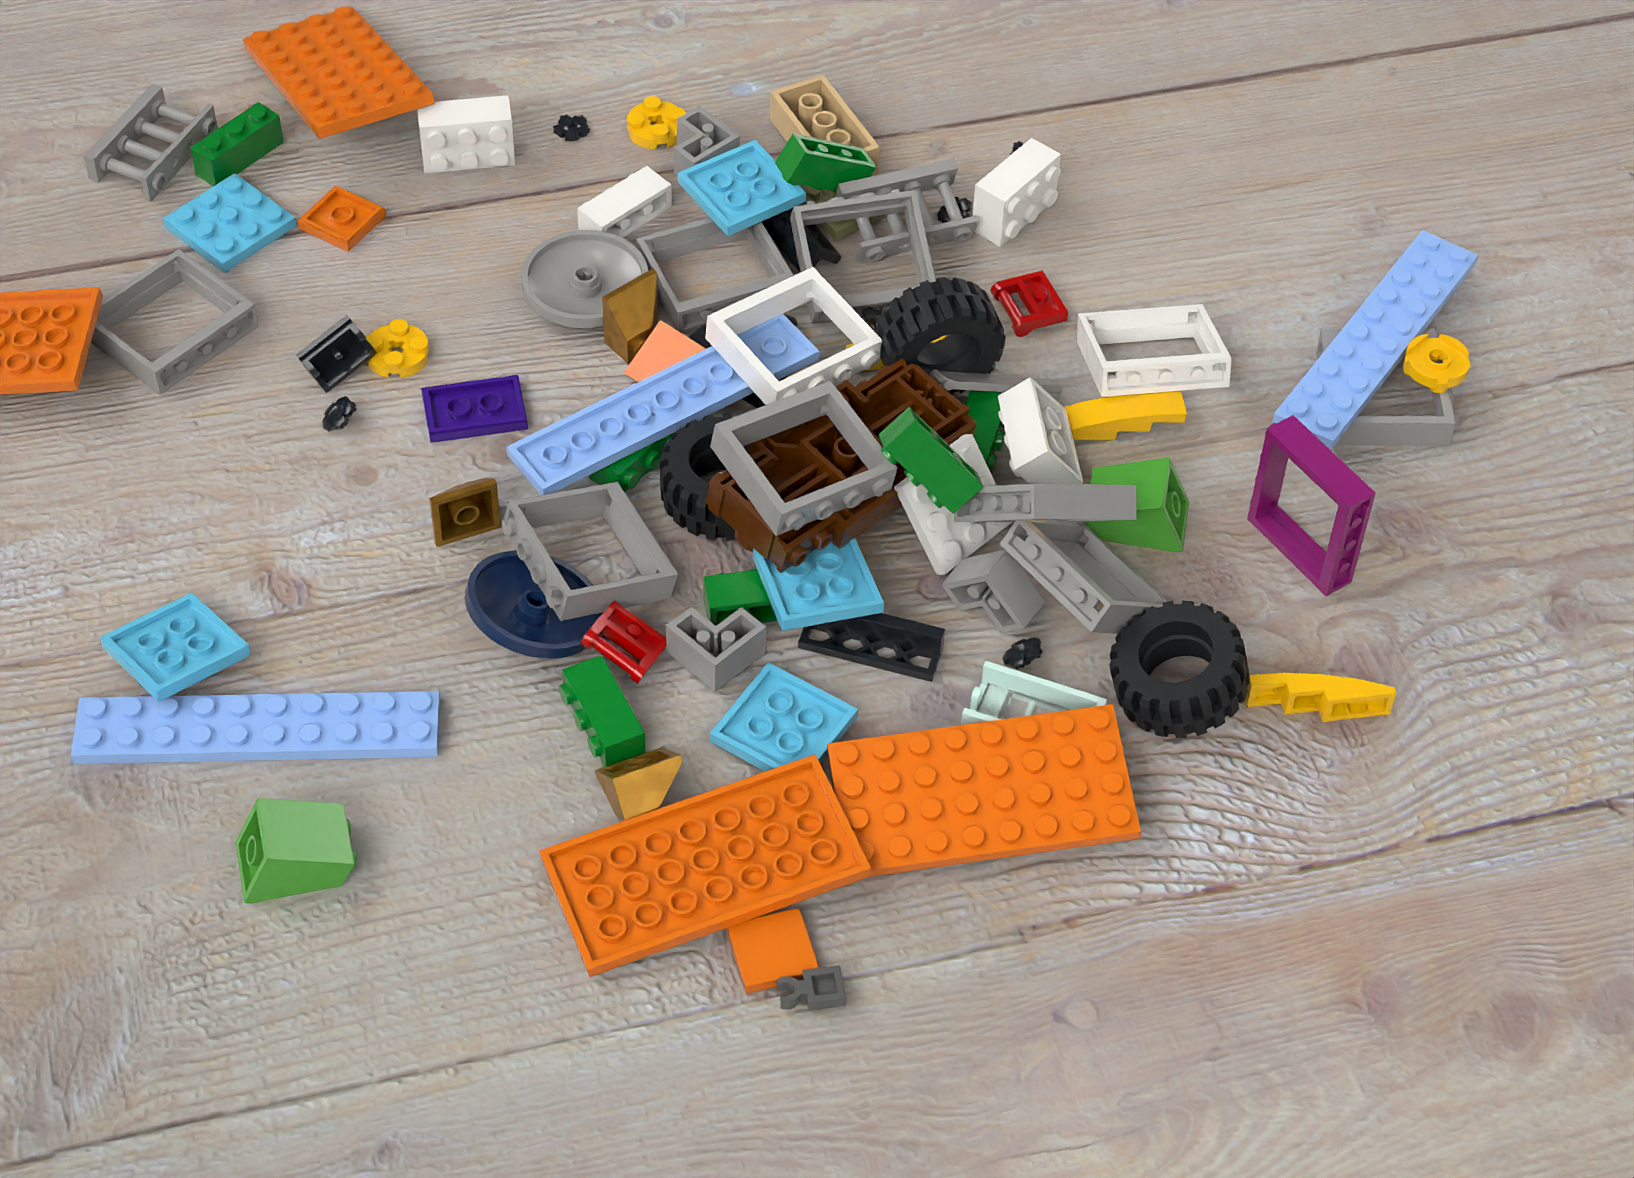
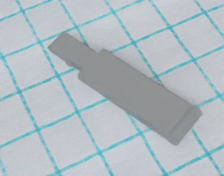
(987, 382)

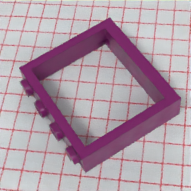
(1325, 569)

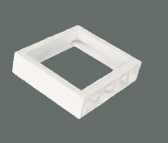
(773, 301)
(1160, 373)

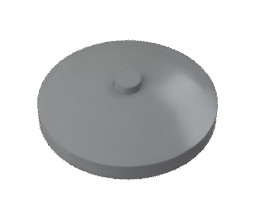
(574, 271)

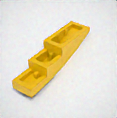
(1136, 412)
(1330, 695)

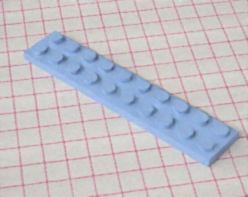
(1377, 337)
(653, 408)
(256, 727)

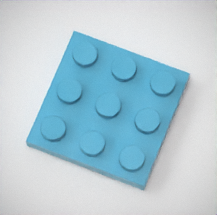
(740, 188)
(229, 222)
(823, 589)
(175, 646)
(782, 721)

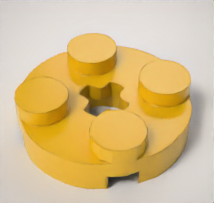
(652, 112)
(398, 335)
(1437, 376)

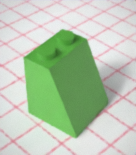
(1159, 510)
(293, 849)

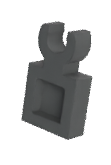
(819, 988)

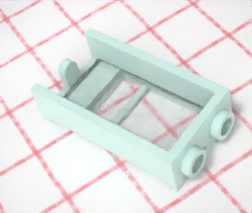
(1014, 694)

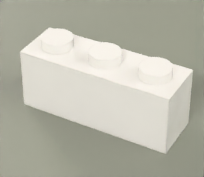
(627, 204)

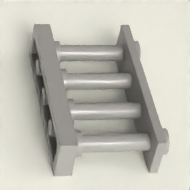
(139, 121)
(920, 178)

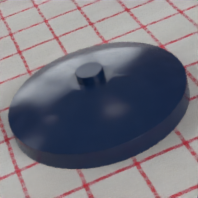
(515, 610)

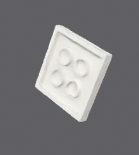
(940, 536)

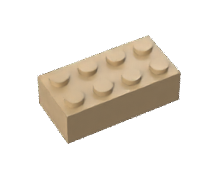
(819, 112)

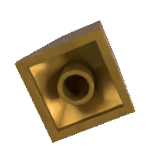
(630, 315)
(465, 511)
(639, 782)

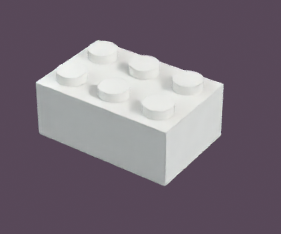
(466, 134)
(1016, 192)
(1038, 436)

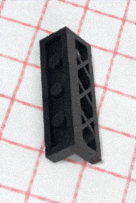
(819, 247)
(876, 632)

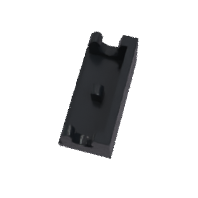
(336, 354)

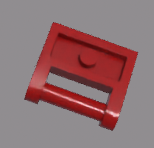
(1037, 296)
(629, 634)

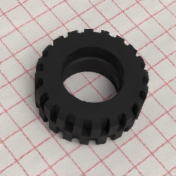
(937, 311)
(681, 488)
(1184, 705)

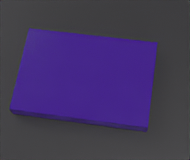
(474, 408)

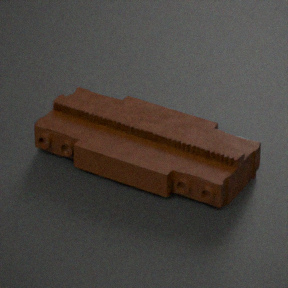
(819, 456)

